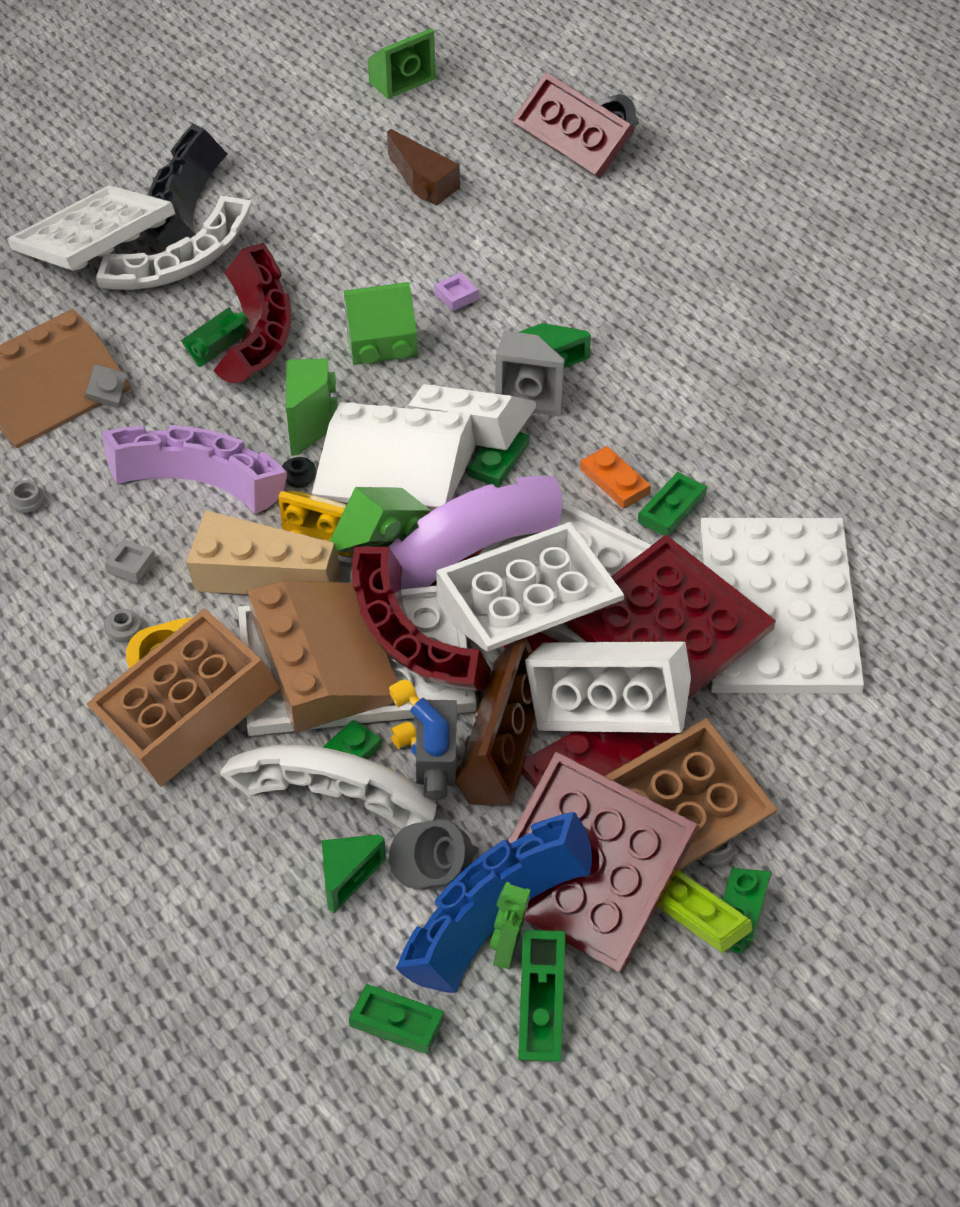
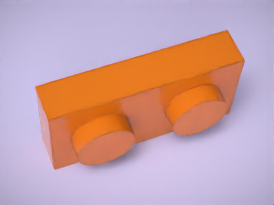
(615, 477)

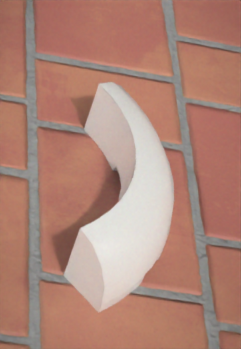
(181, 258)
(331, 774)

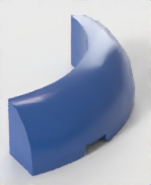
(467, 907)

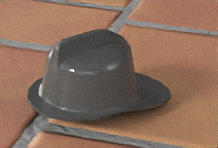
(430, 853)

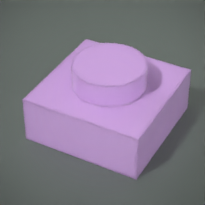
(456, 291)

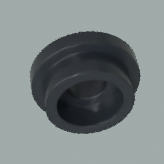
(299, 471)

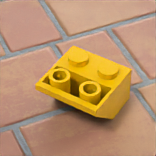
(310, 515)

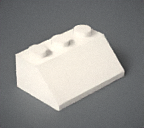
(493, 416)

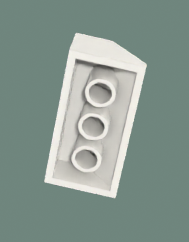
(610, 686)

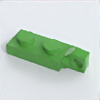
(508, 923)

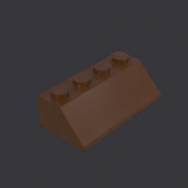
(500, 732)

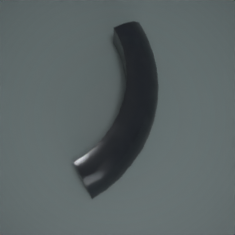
(182, 181)

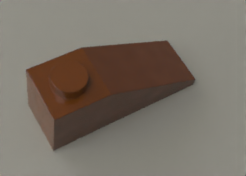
(424, 170)

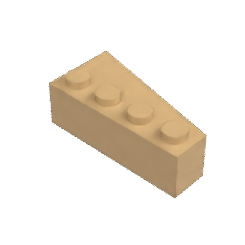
(246, 555)

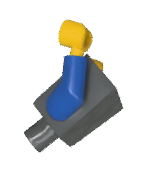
(432, 742)

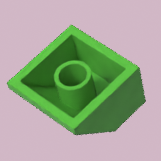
(403, 64)
(380, 323)
(309, 401)
(377, 518)

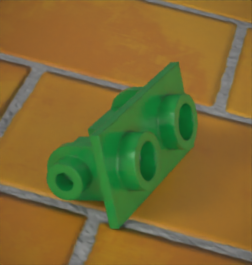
(215, 336)
(746, 894)

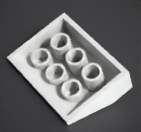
(394, 449)
(525, 587)

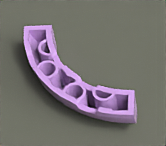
(195, 456)
(475, 523)

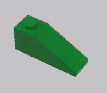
(541, 995)

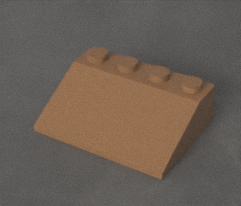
(48, 376)
(320, 651)
(184, 696)
(702, 782)

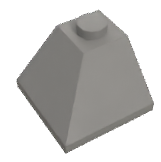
(530, 371)

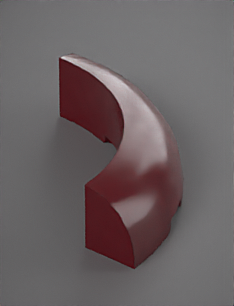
(268, 309)
(379, 596)

